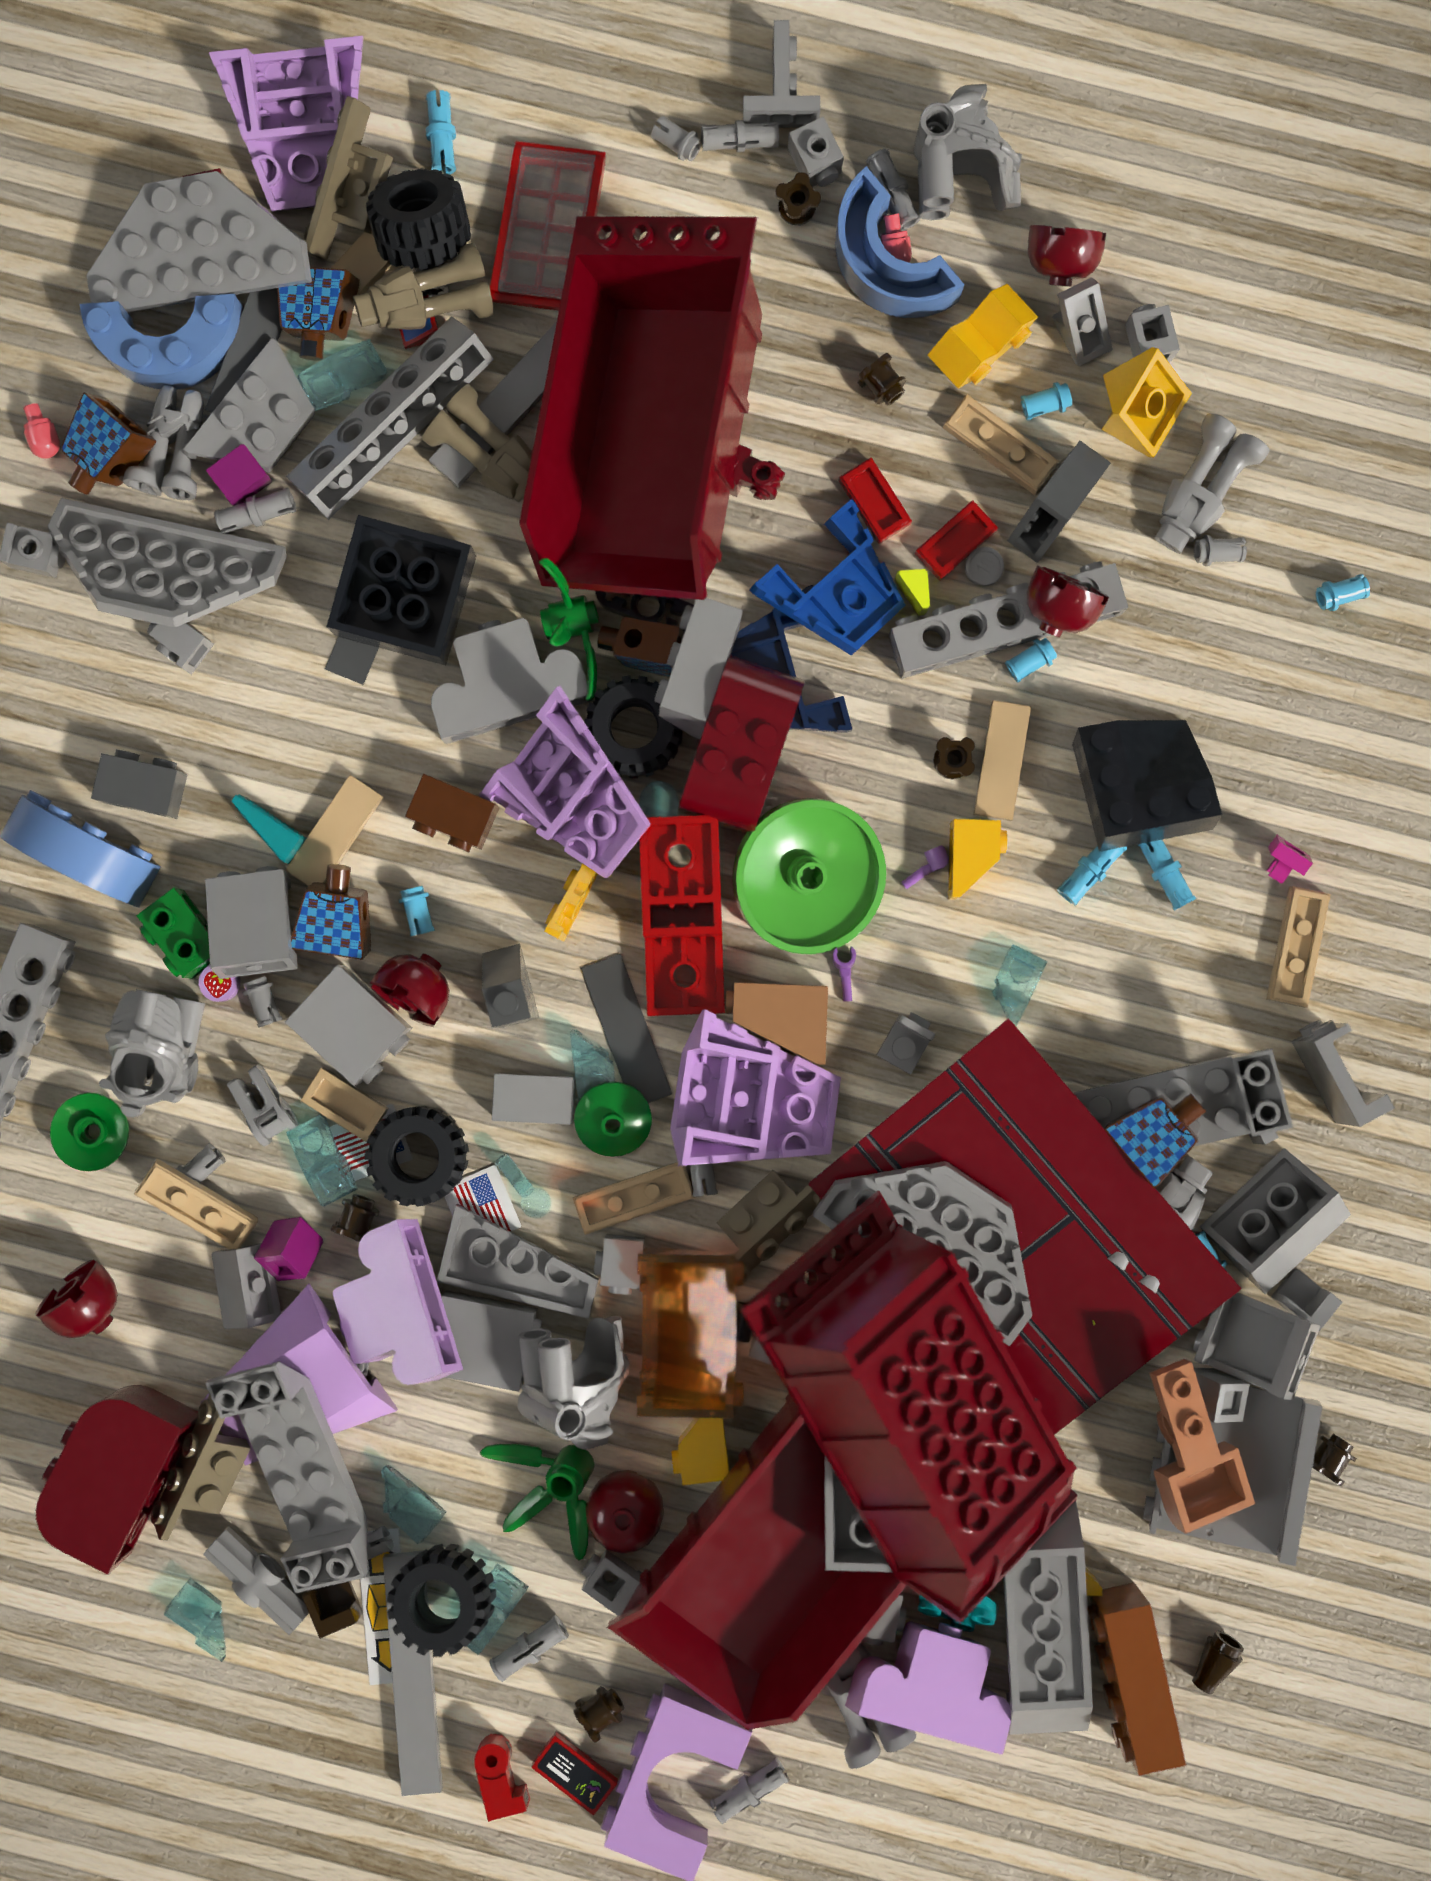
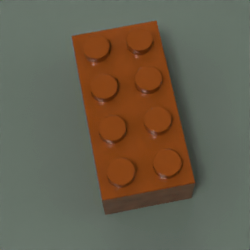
(1135, 1679)

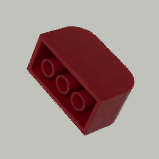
(741, 743)
(111, 1474)

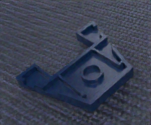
(767, 646)

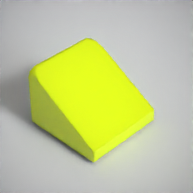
(915, 588)

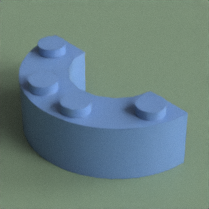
(873, 272)
(173, 359)
(79, 851)

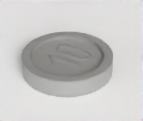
(984, 566)

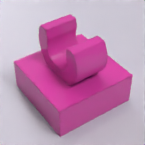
(1287, 858)

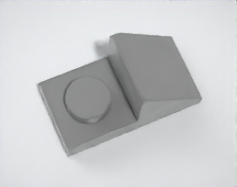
(1083, 322)

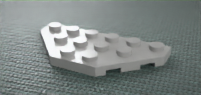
(195, 241)
(159, 566)
(957, 1215)

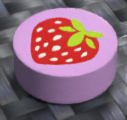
(218, 989)

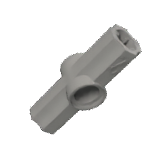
(257, 1580)

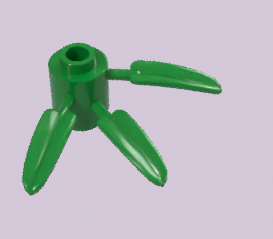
(571, 619)
(564, 1482)

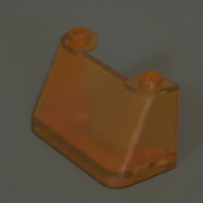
(689, 1333)

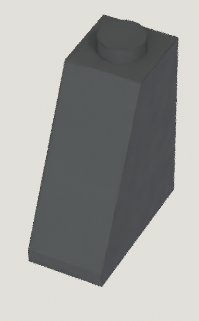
(1058, 501)
(507, 987)

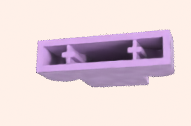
(398, 1307)
(934, 1689)

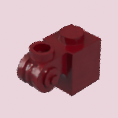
(758, 475)

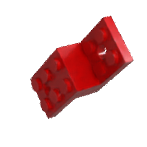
(682, 915)

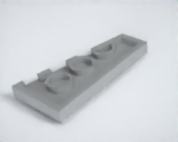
(507, 1266)

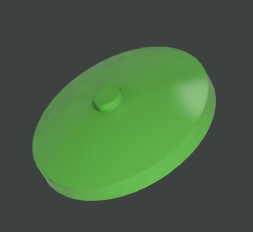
(809, 876)

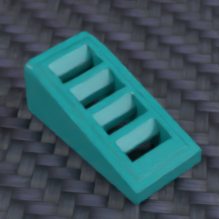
(277, 835)

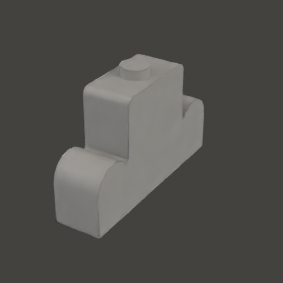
(503, 681)

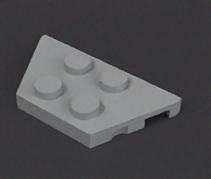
(261, 411)

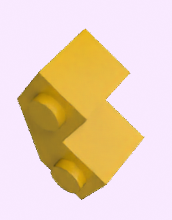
(986, 335)

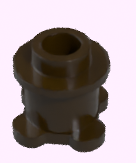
(800, 192)
(883, 381)
(962, 749)
(356, 1217)
(1333, 1458)
(599, 1712)

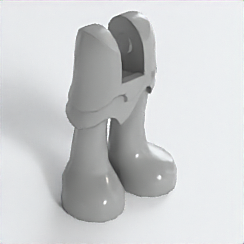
(166, 428)

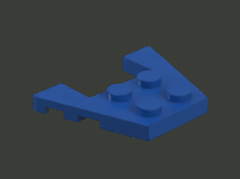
(849, 600)

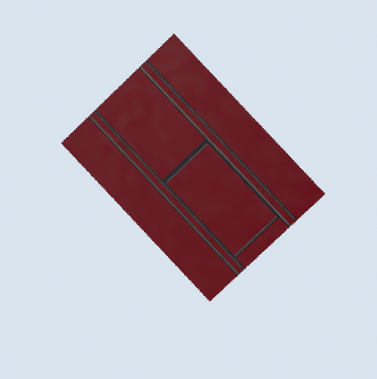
(1073, 1205)

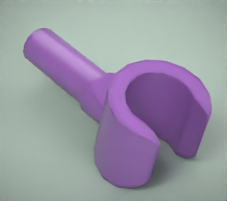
(936, 858)
(845, 973)

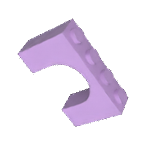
(637, 1823)

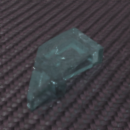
(1017, 981)
(590, 1064)
(409, 1505)
(200, 1615)

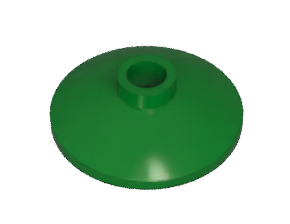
(616, 1102)
(71, 1136)

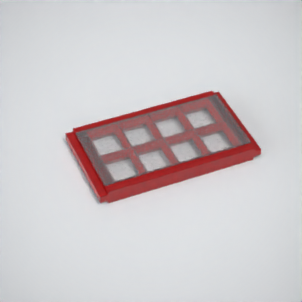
(538, 221)

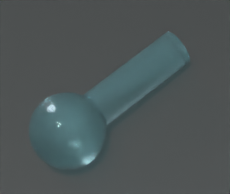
(534, 1201)

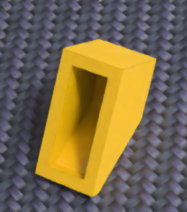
(972, 852)
(701, 1452)

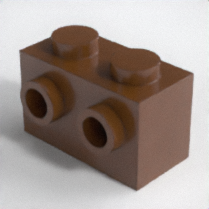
(452, 813)

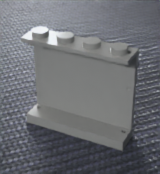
(1278, 1457)

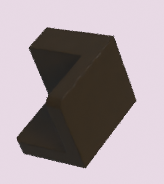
(332, 1607)

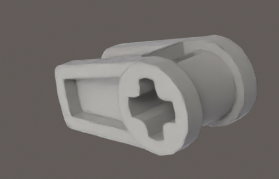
(274, 1115)

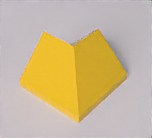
(1144, 401)

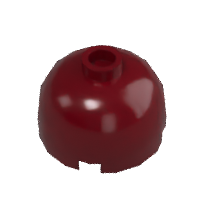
(1065, 252)
(1063, 602)
(414, 986)
(82, 1303)
(624, 1511)

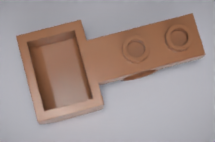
(1207, 1476)

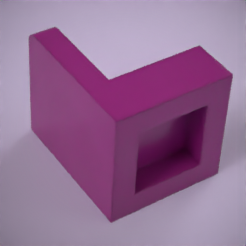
(239, 475)
(289, 1249)

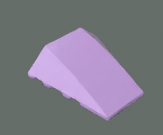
(290, 111)
(570, 790)
(748, 1099)
(309, 1346)

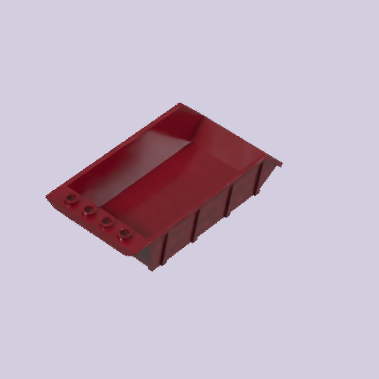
(643, 404)
(915, 1405)
(746, 1591)

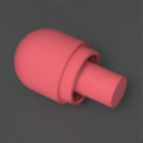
(895, 240)
(40, 433)

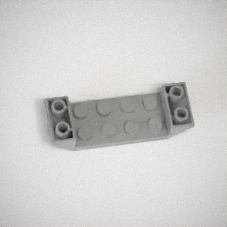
(1237, 1092)
(302, 1472)
(1049, 1633)

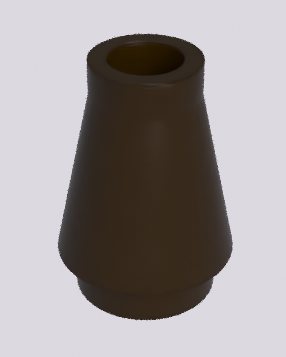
(1217, 1661)

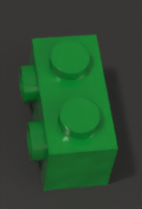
(179, 932)

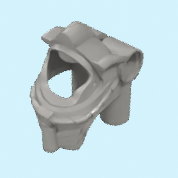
(963, 141)
(150, 1039)
(566, 1393)

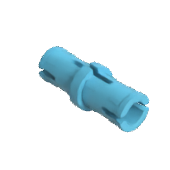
(440, 131)
(1088, 873)
(1167, 873)

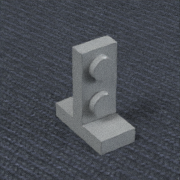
(784, 105)

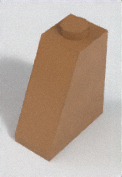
(784, 1015)

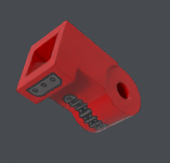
(496, 1779)

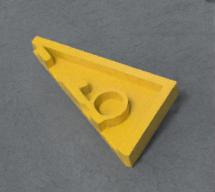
(564, 914)

